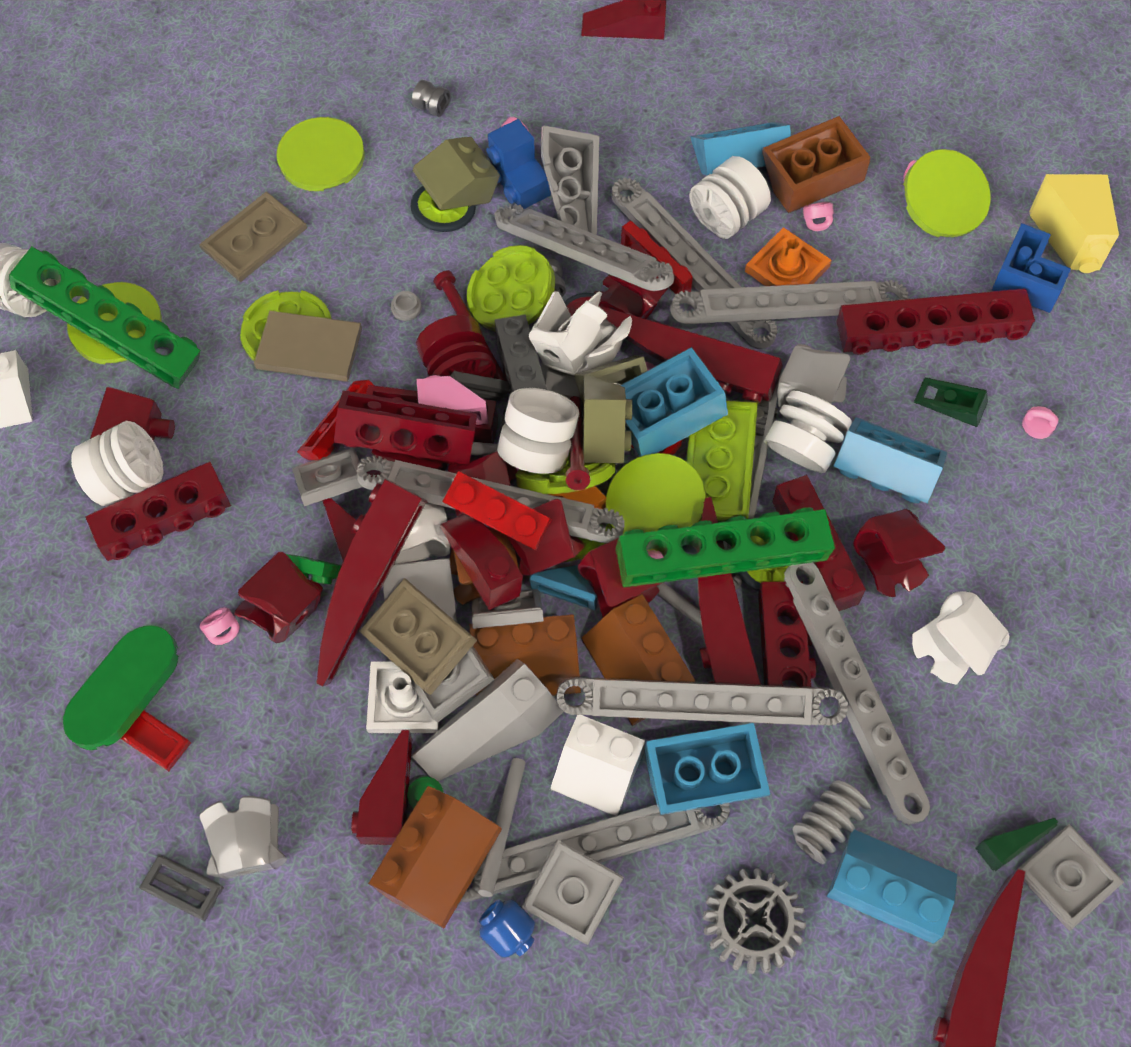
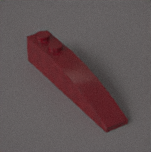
(731, 365)
(365, 568)
(723, 624)
(981, 979)

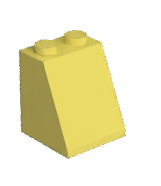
(1079, 218)

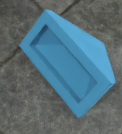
(565, 584)

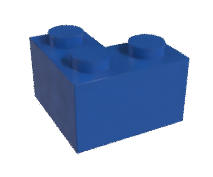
(513, 156)
(1029, 271)

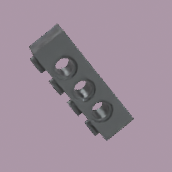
(518, 354)

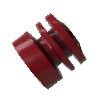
(455, 345)

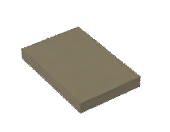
(253, 236)
(308, 346)
(418, 636)

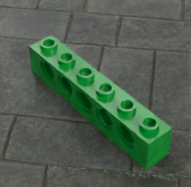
(39, 266)
(639, 568)

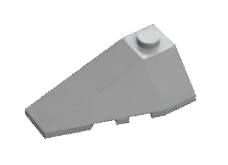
(572, 175)
(497, 719)

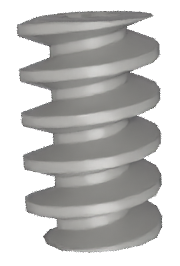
(828, 818)

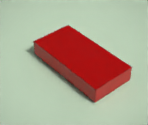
(156, 740)

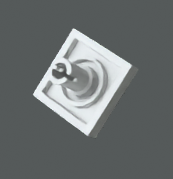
(395, 703)

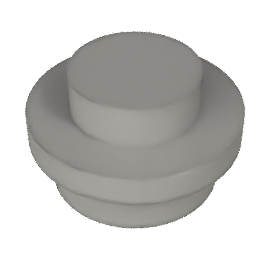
(406, 306)

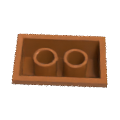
(815, 164)
(635, 646)
(544, 647)
(435, 857)

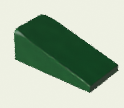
(954, 400)
(1006, 846)

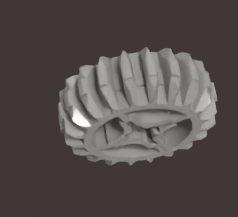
(740, 907)

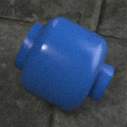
(507, 928)

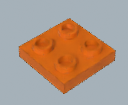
(787, 262)

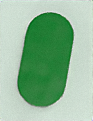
(120, 687)

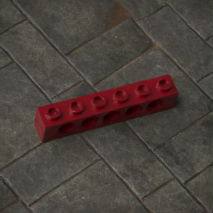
(987, 317)

